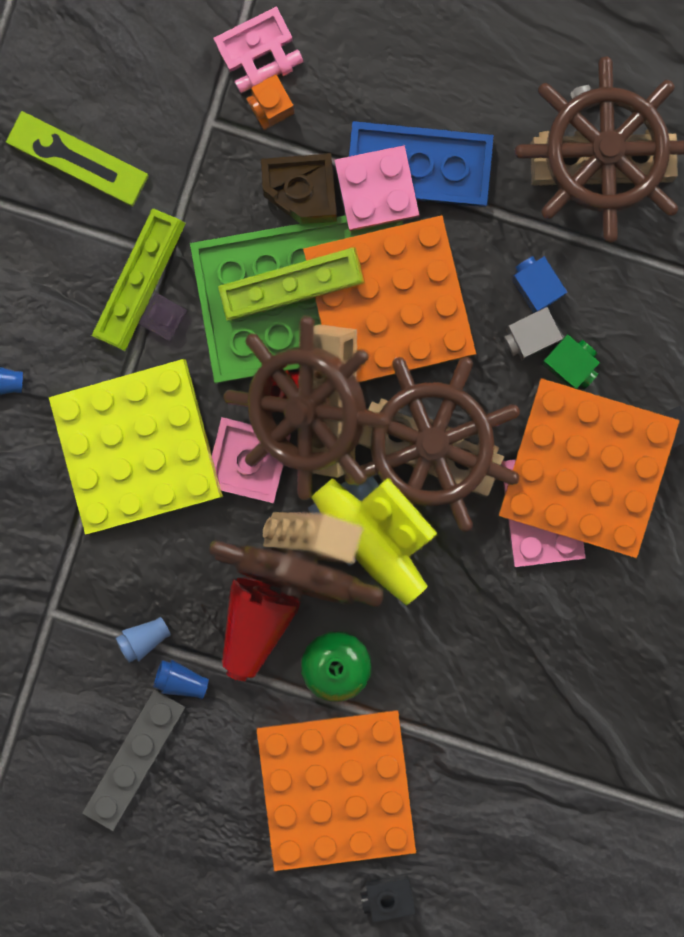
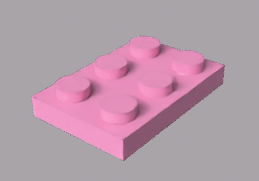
(538, 546)

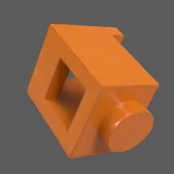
(270, 102)

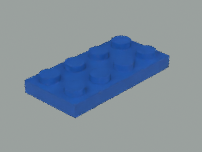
(442, 163)

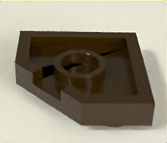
(301, 186)

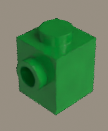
(572, 363)

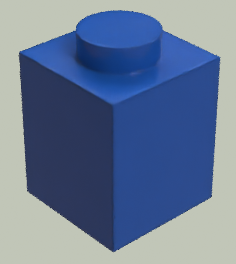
(538, 283)

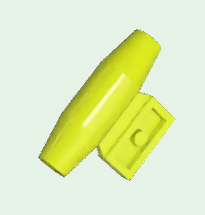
(388, 535)

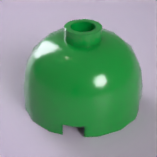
(348, 652)

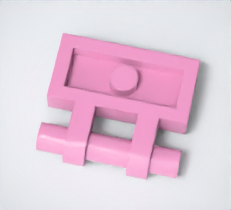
(253, 40)

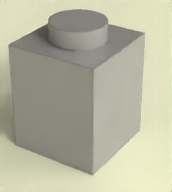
(532, 334)

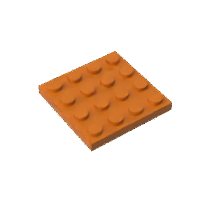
(408, 298)
(589, 468)
(336, 790)

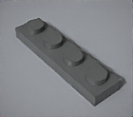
(134, 759)

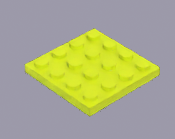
(135, 446)

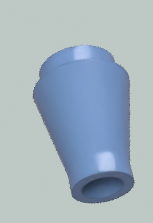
(141, 639)

